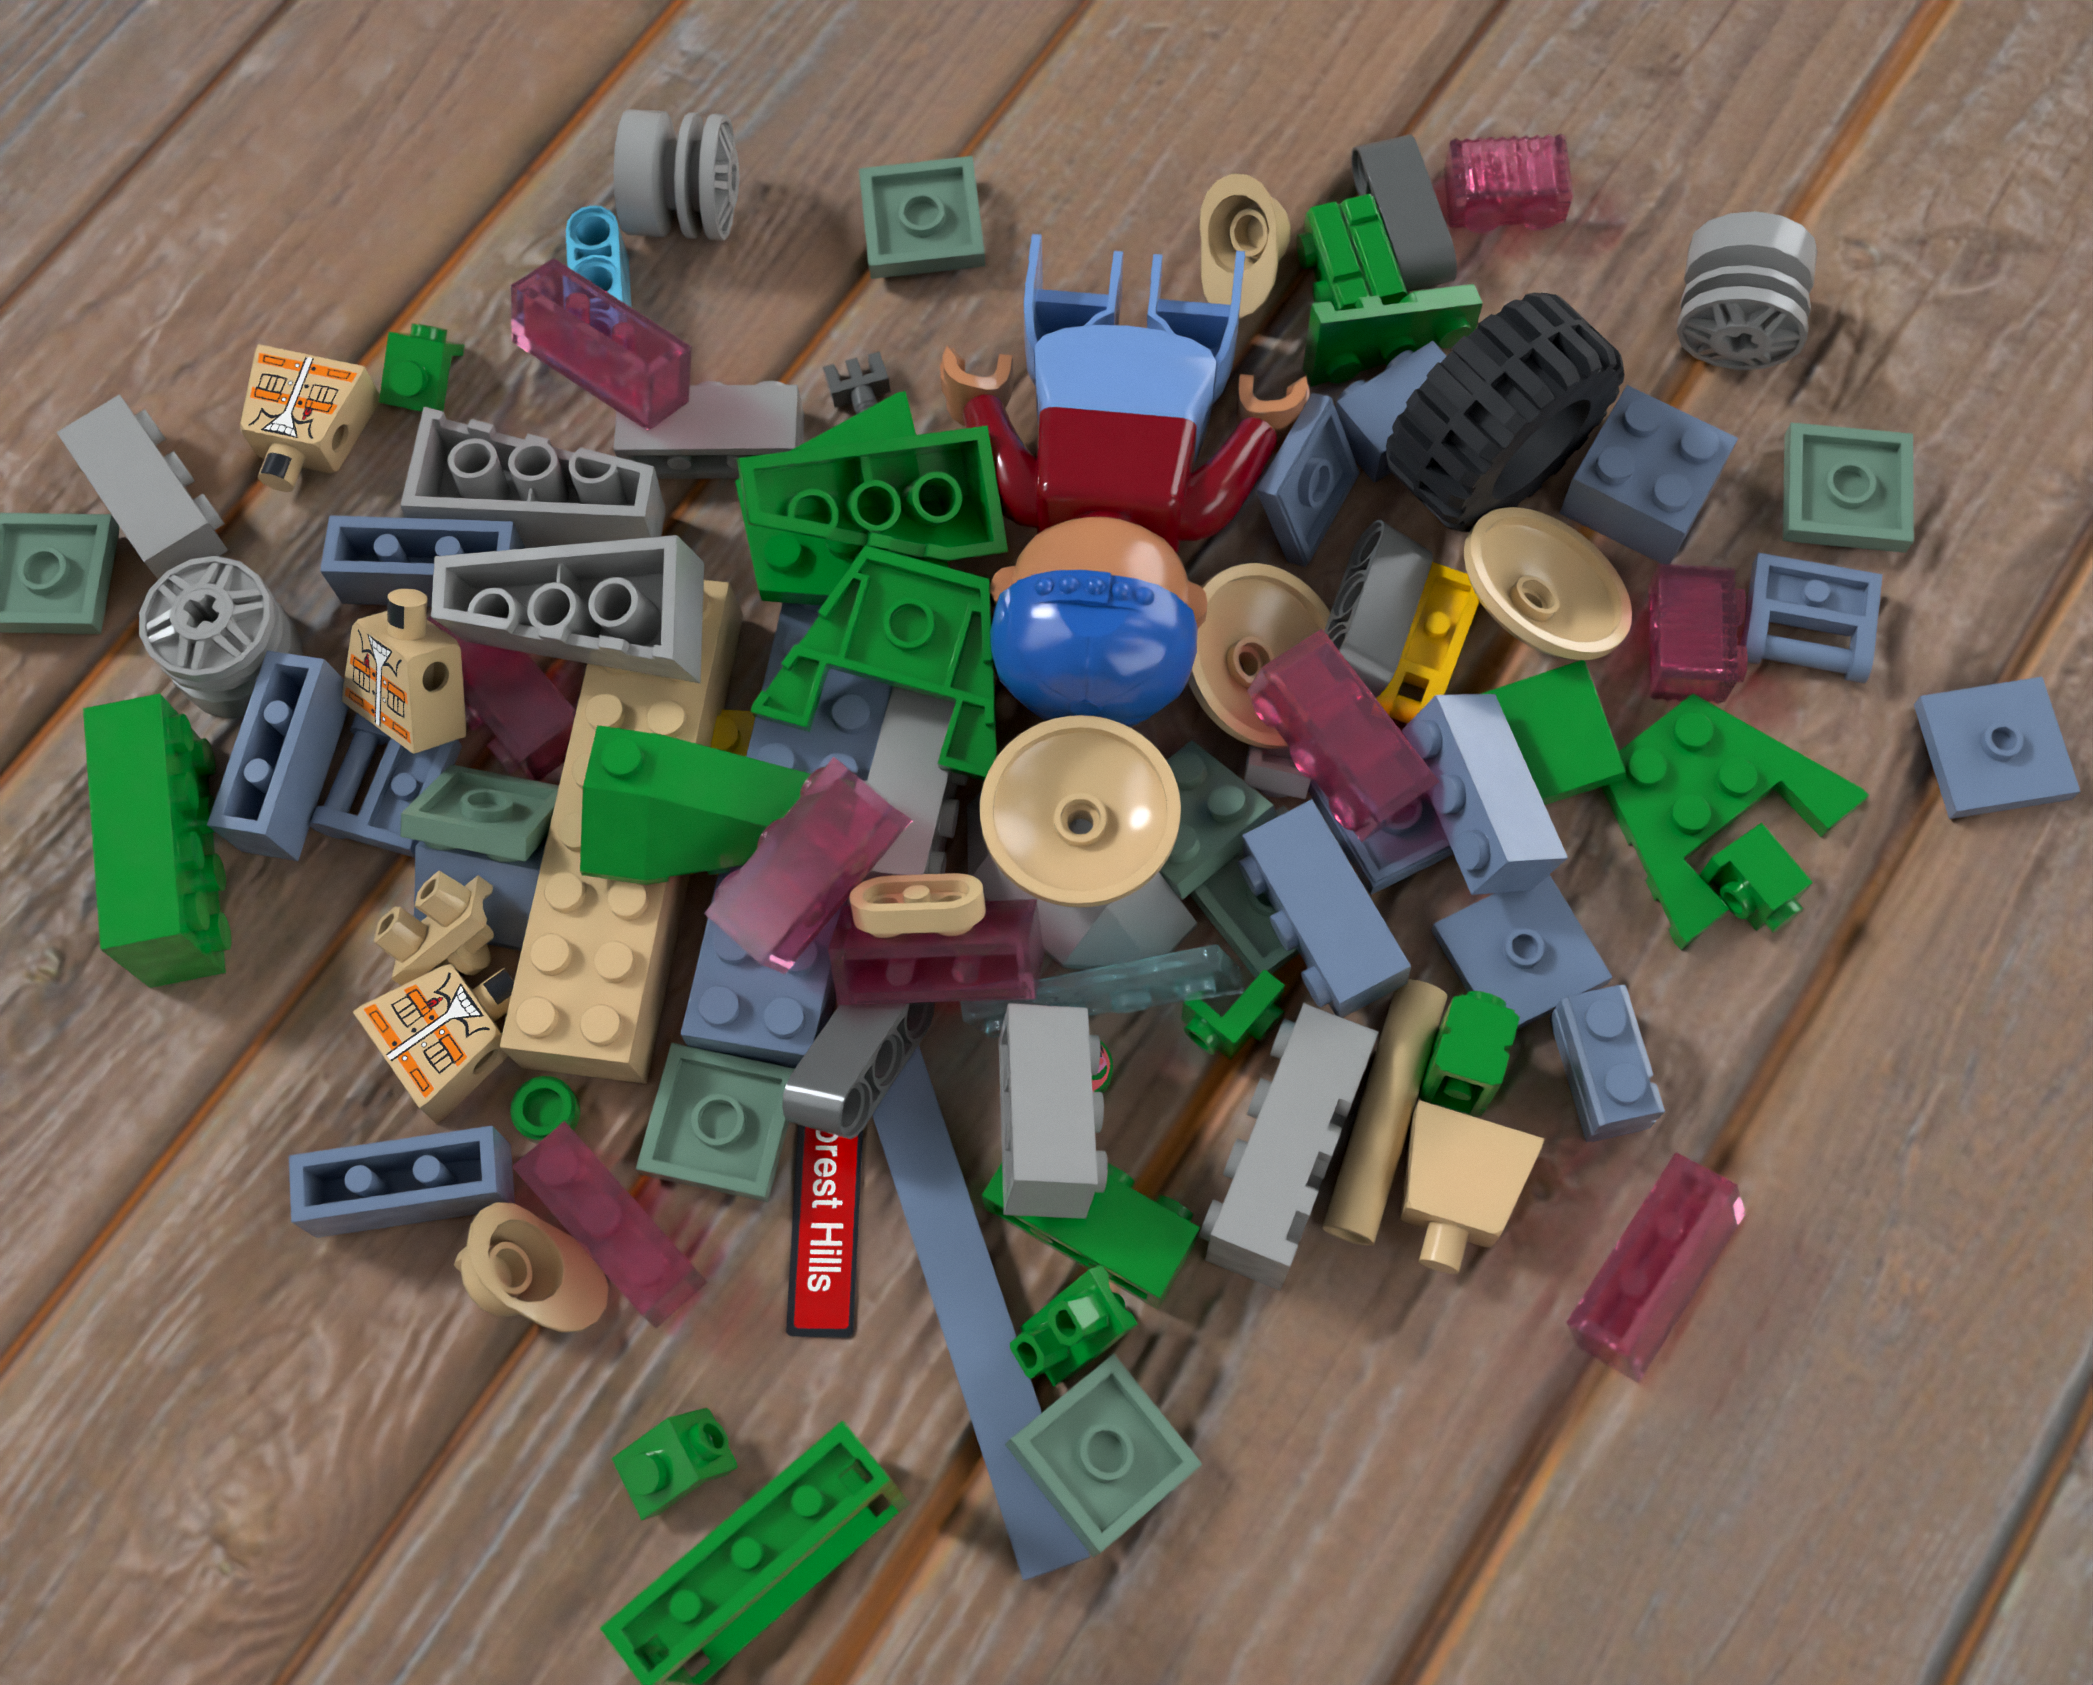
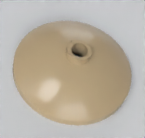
(1547, 584)
(1250, 619)
(1071, 773)

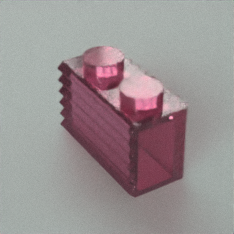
(1508, 182)
(1694, 632)

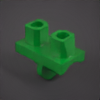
(1072, 1328)

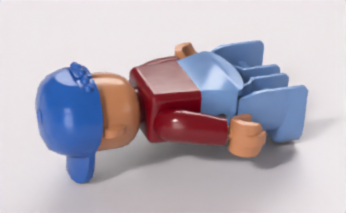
(1099, 597)

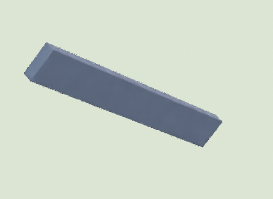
(970, 1312)

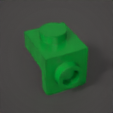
(418, 368)
(1251, 1015)
(674, 1461)

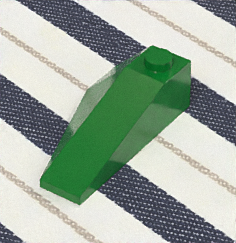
(897, 494)
(675, 806)

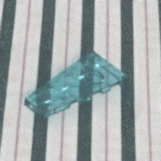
(1124, 986)

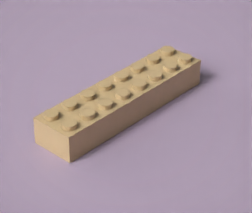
(599, 946)

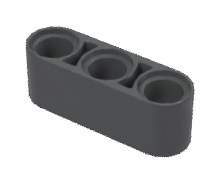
(1408, 208)
(1378, 602)
(854, 1065)

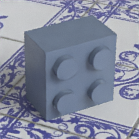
(1647, 475)

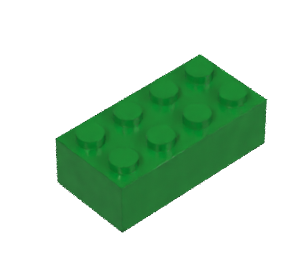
(153, 842)

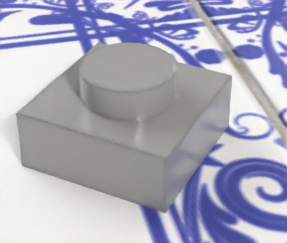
(1274, 773)

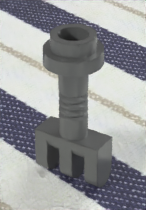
(859, 388)

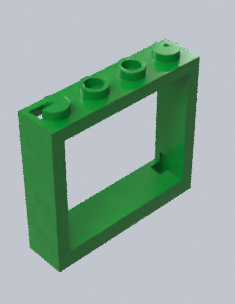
(756, 1563)

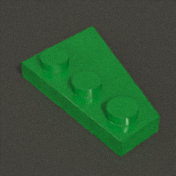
(1374, 333)

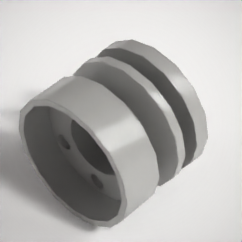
(669, 174)
(1747, 291)
(212, 629)

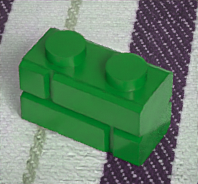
(1349, 254)
(1469, 1053)

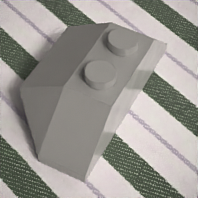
(1089, 937)

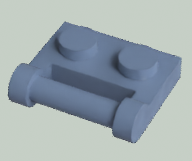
(1814, 599)
(394, 787)

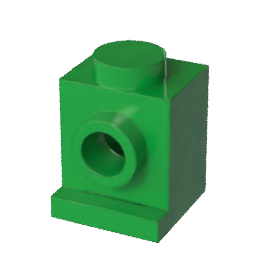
(1758, 879)

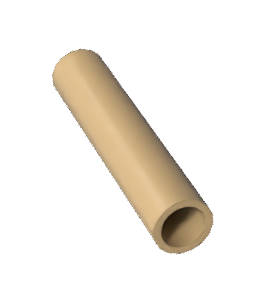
(1385, 1113)

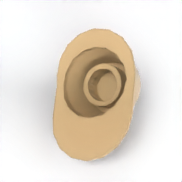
(1241, 217)
(530, 1270)

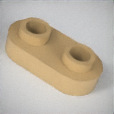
(918, 904)

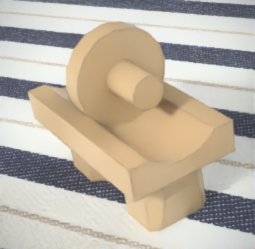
(450, 933)

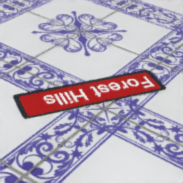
(824, 1235)

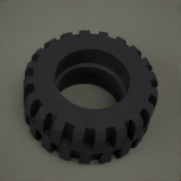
(1504, 410)

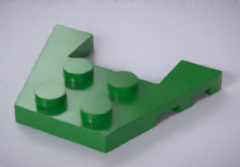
(807, 567)
(906, 629)
(1695, 779)

